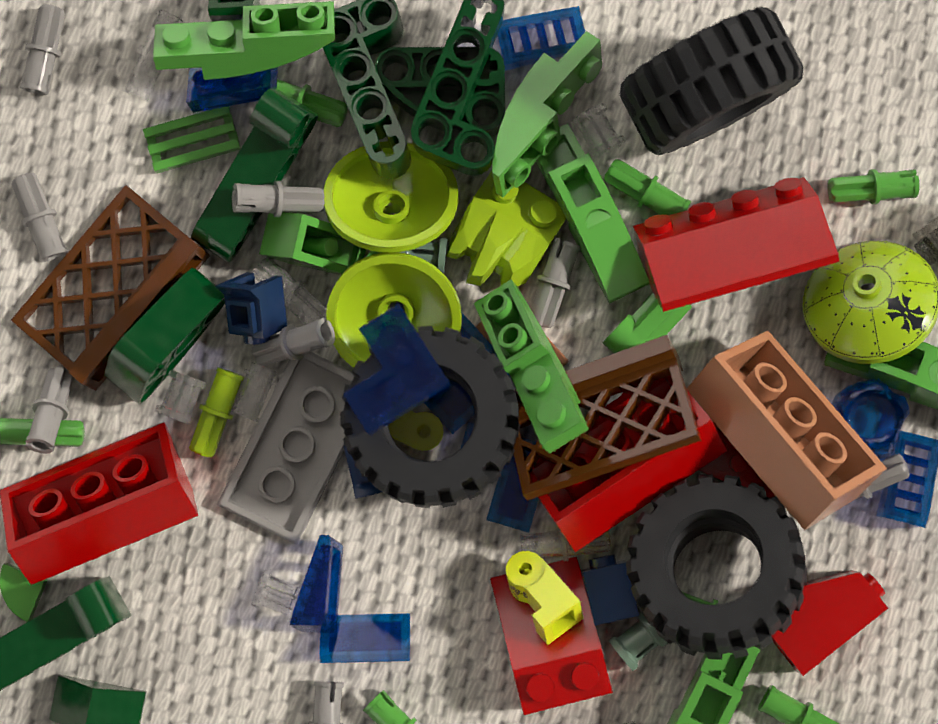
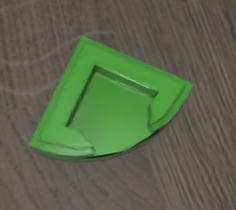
(18, 592)

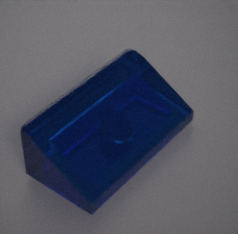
(368, 639)

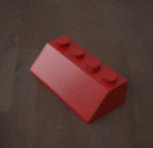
(735, 243)
(604, 501)
(96, 504)

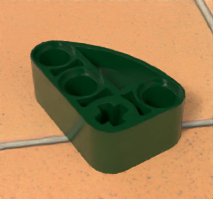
(411, 89)
(163, 335)

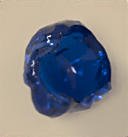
(873, 414)

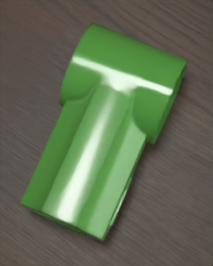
(644, 325)

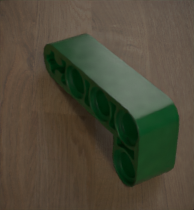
(465, 76)
(368, 91)
(265, 157)
(60, 630)

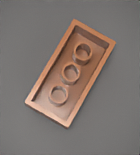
(785, 429)

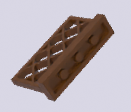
(170, 267)
(597, 383)

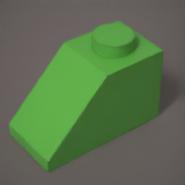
(308, 243)

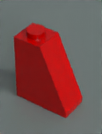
(829, 616)

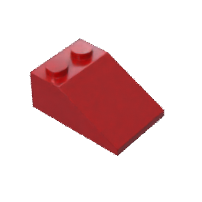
(565, 669)

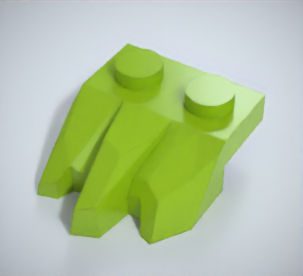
(505, 232)

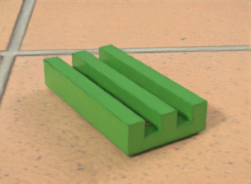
(155, 148)

